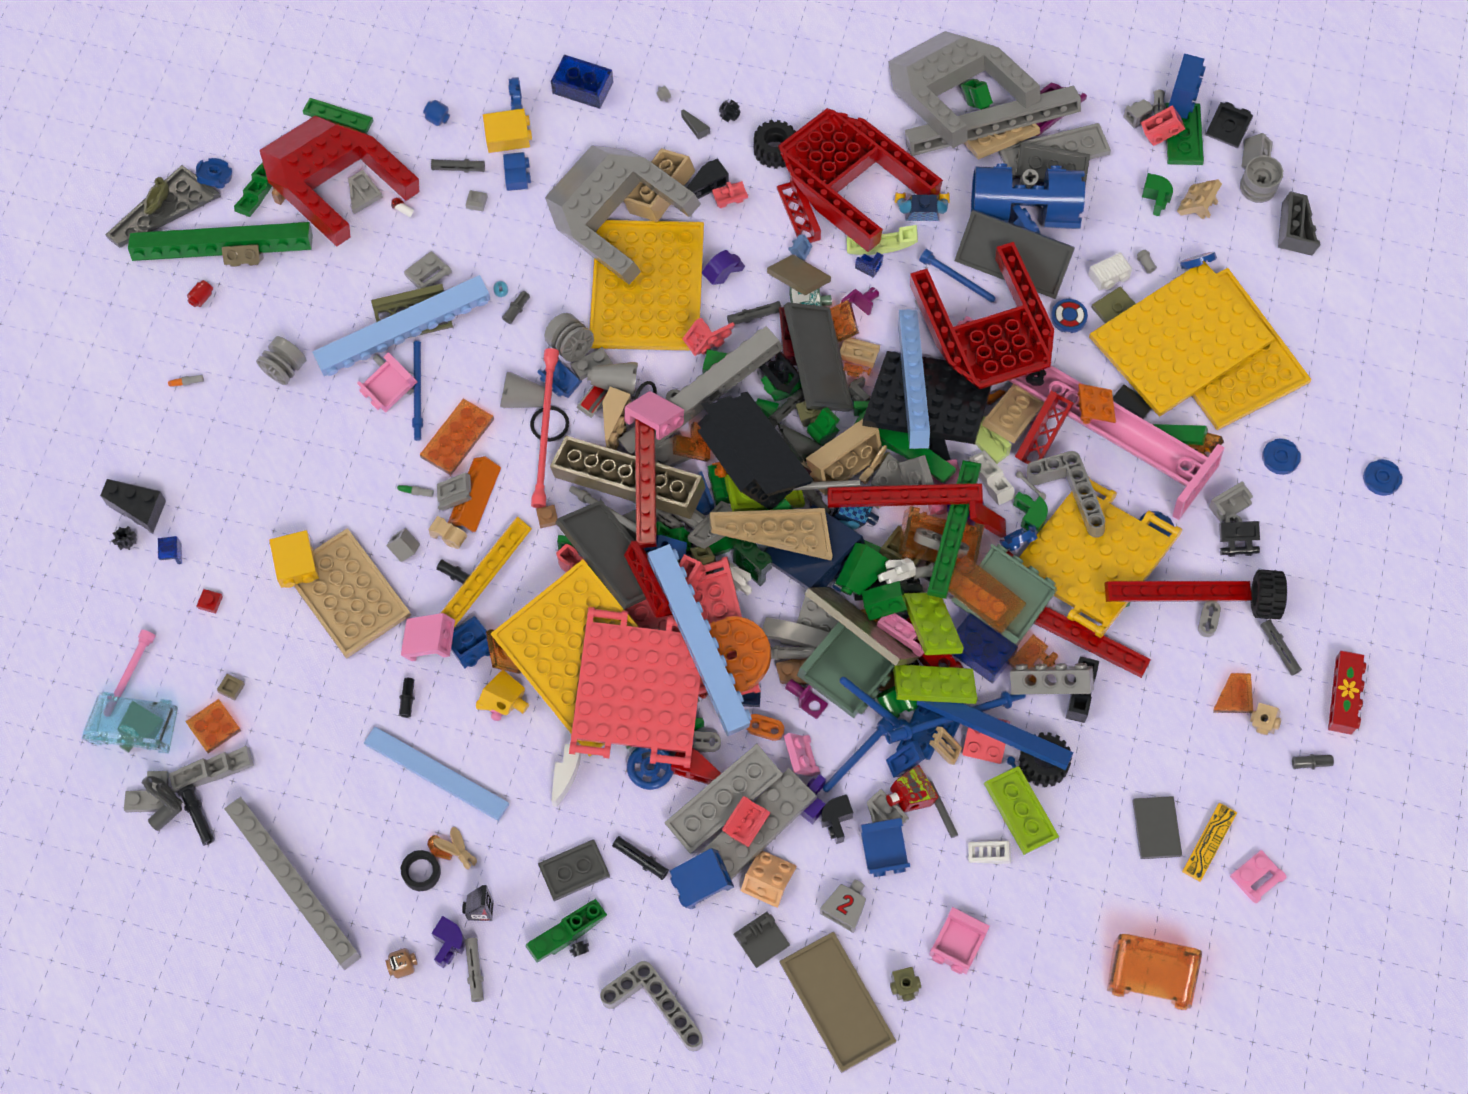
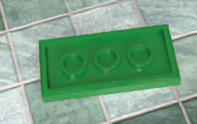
(1187, 145)

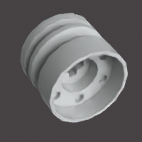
(1261, 178)
(569, 337)
(281, 360)

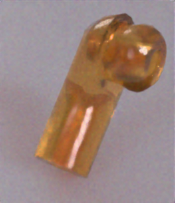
(436, 851)

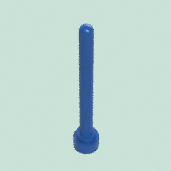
(928, 258)
(873, 704)
(883, 726)

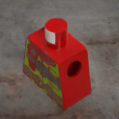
(912, 791)

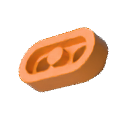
(766, 724)

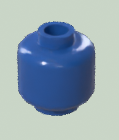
(436, 112)

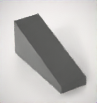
(697, 127)

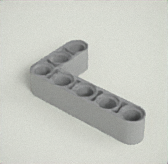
(1078, 486)
(658, 999)

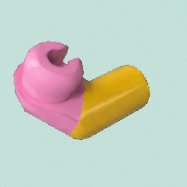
(495, 715)

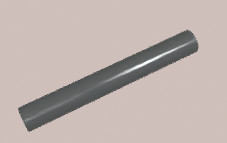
(944, 815)

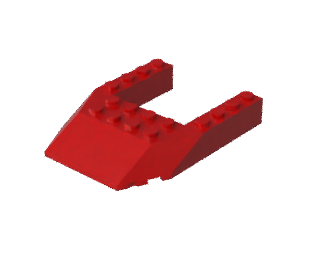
(320, 151)
(836, 151)
(995, 345)

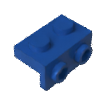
(564, 380)

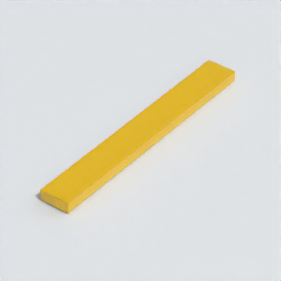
(486, 570)

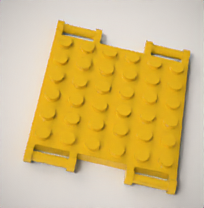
(1084, 563)

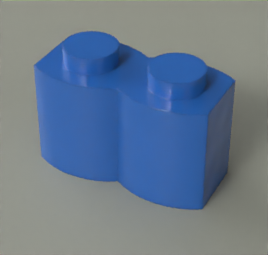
(515, 171)

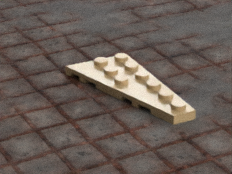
(791, 529)

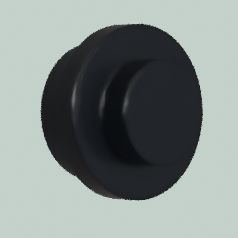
(579, 948)

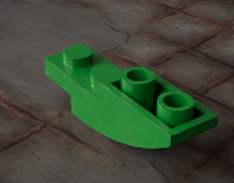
(566, 931)

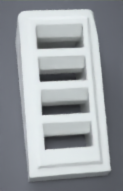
(989, 859)

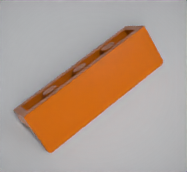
(483, 478)

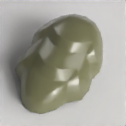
(156, 196)

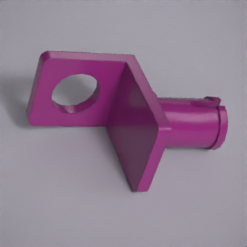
(863, 301)
(805, 697)

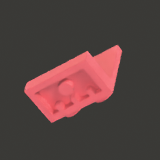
(700, 337)
(983, 747)

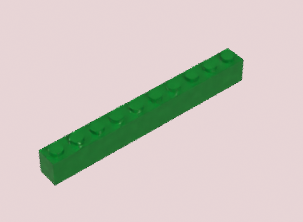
(211, 240)

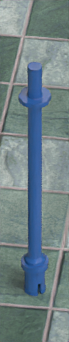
(905, 732)

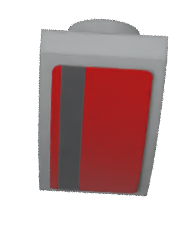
(592, 401)

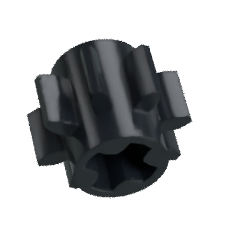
(729, 110)
(124, 538)

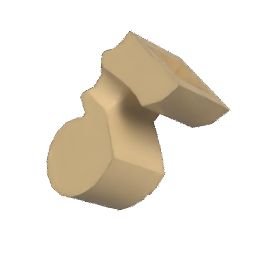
(449, 534)

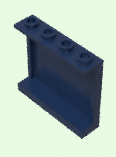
(815, 571)

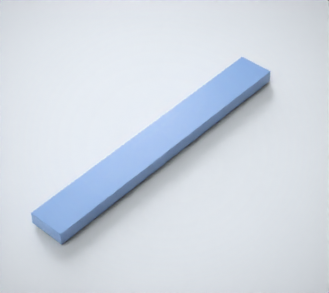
(436, 773)

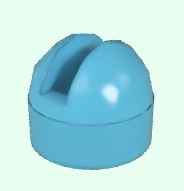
(496, 289)

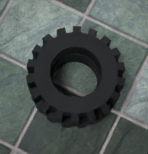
(770, 133)
(1269, 594)
(1040, 774)

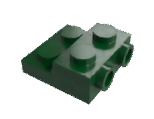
(752, 560)

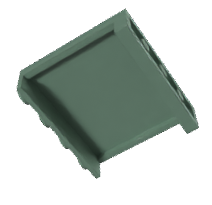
(1023, 583)
(849, 657)

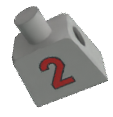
(845, 905)

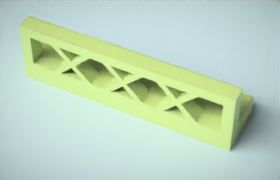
(993, 444)

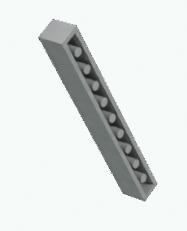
(999, 119)
(718, 379)
(292, 883)

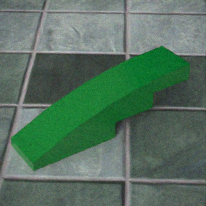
(253, 193)

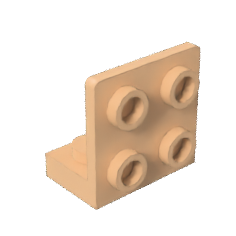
(768, 878)

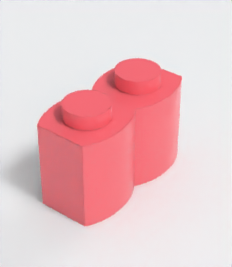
(568, 557)

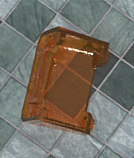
(913, 519)
(1154, 969)

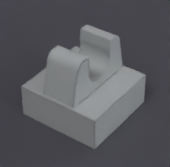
(476, 200)

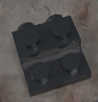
(1229, 124)

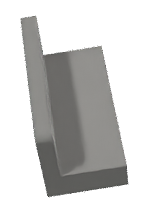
(1256, 146)

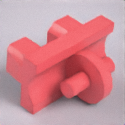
(729, 194)

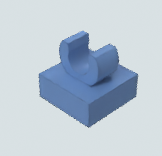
(801, 247)

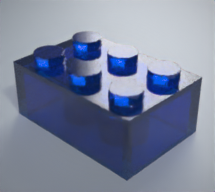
(582, 81)
(984, 648)

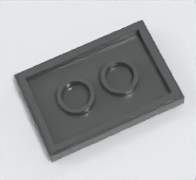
(1157, 827)
(573, 870)

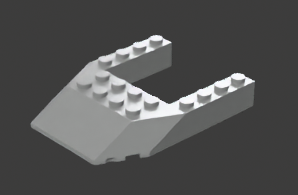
(947, 62)
(594, 192)

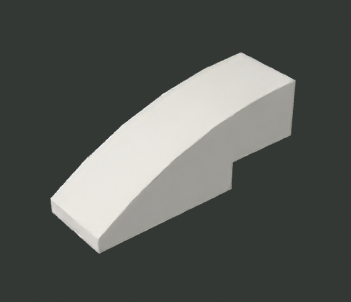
(564, 775)

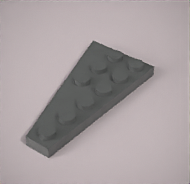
(183, 197)

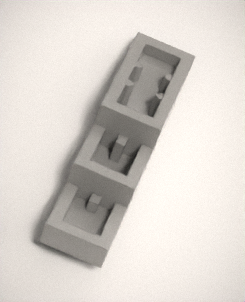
(793, 633)
(213, 769)

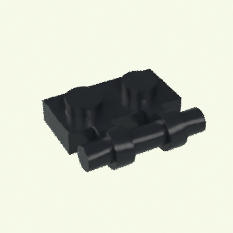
(1239, 531)

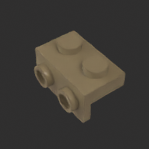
(242, 254)

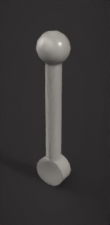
(1019, 474)

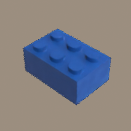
(1187, 84)

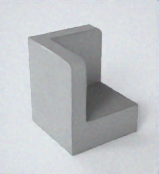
(403, 545)

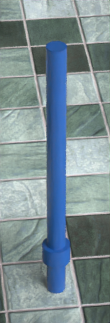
(417, 421)

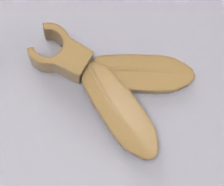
(869, 472)
(456, 848)

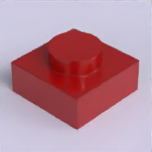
(209, 601)

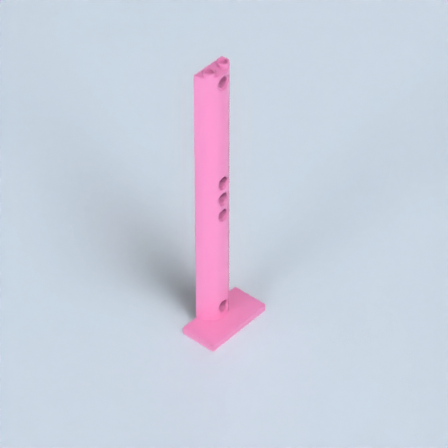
(1134, 436)

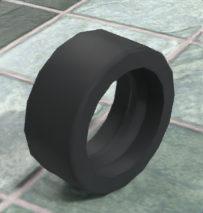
(414, 856)

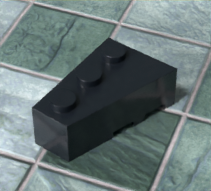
(134, 502)

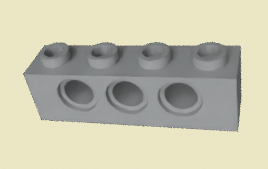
(1021, 685)

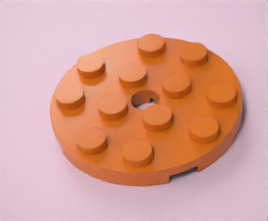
(751, 647)

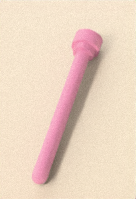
(145, 638)

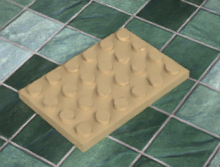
(351, 595)

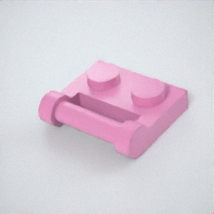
(801, 754)
(1253, 871)

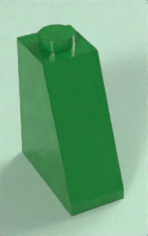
(861, 569)

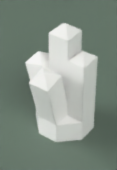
(900, 571)
(740, 578)

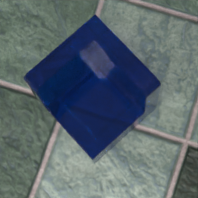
(868, 264)
(170, 549)

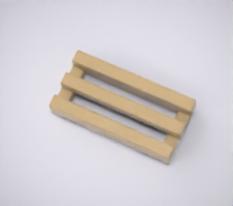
(943, 748)

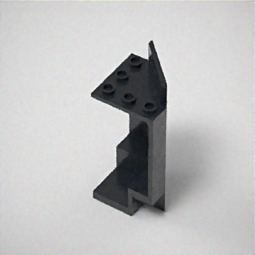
(753, 449)

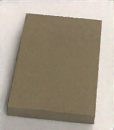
(798, 274)

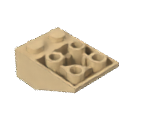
(614, 415)

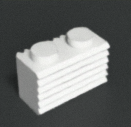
(1110, 271)

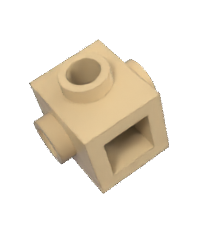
(1266, 712)

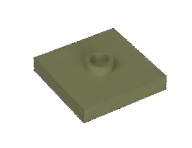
(1112, 304)

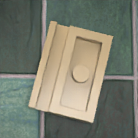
(859, 352)

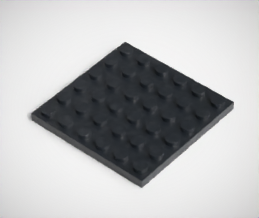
(952, 400)

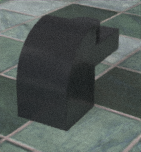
(833, 813)

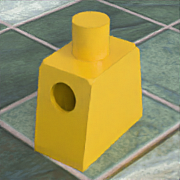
(504, 694)

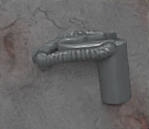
(171, 802)

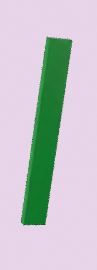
(952, 536)

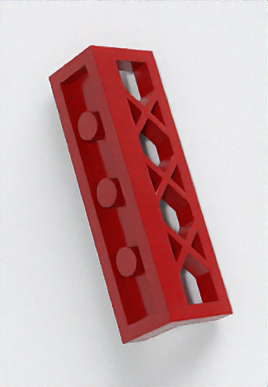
(805, 207)
(1039, 424)
(646, 579)

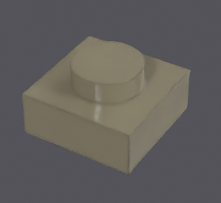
(230, 687)

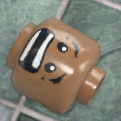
(401, 963)

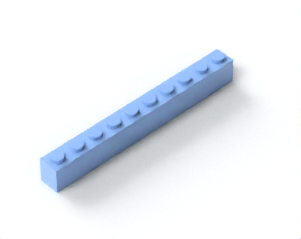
(401, 326)
(913, 379)
(699, 640)

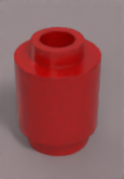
(199, 293)

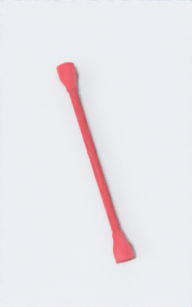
(539, 497)

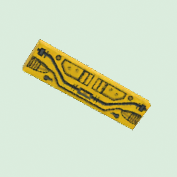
(1209, 842)

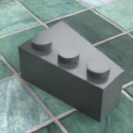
(1296, 225)

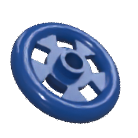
(637, 776)

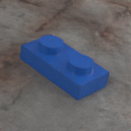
(905, 759)

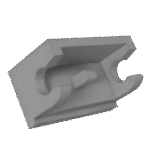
(1231, 501)

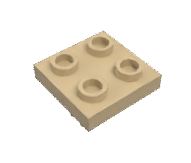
(1199, 198)

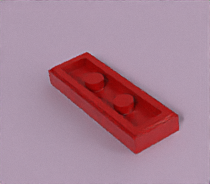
(987, 517)

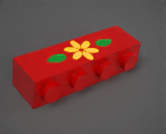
(1346, 692)

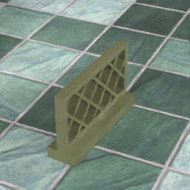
(407, 299)

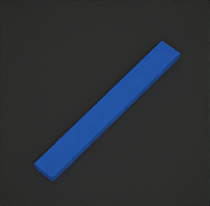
(1002, 732)

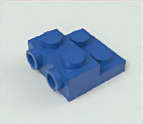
(470, 642)

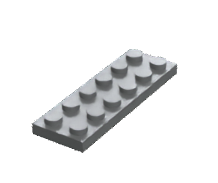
(1084, 139)
(718, 800)
(785, 802)

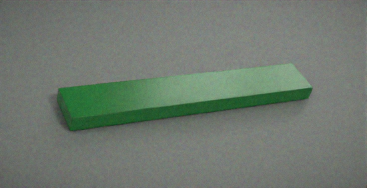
(899, 441)

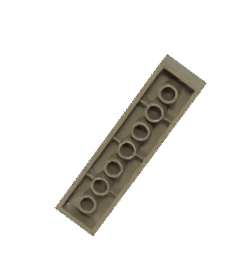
(616, 475)

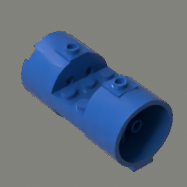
(1060, 196)

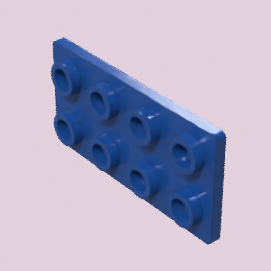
(924, 737)

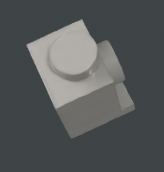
(1138, 112)

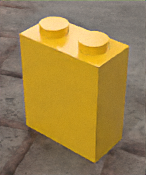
(507, 130)
(294, 559)

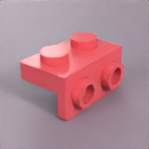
(745, 821)

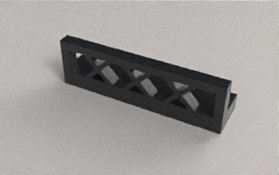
(780, 378)

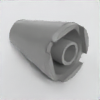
(619, 376)
(521, 393)

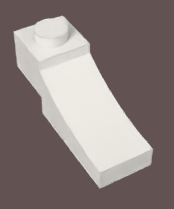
(993, 478)

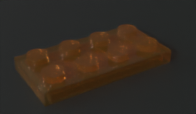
(457, 437)
(984, 595)

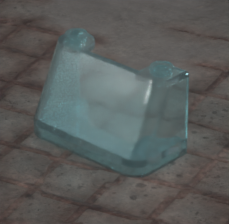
(131, 723)

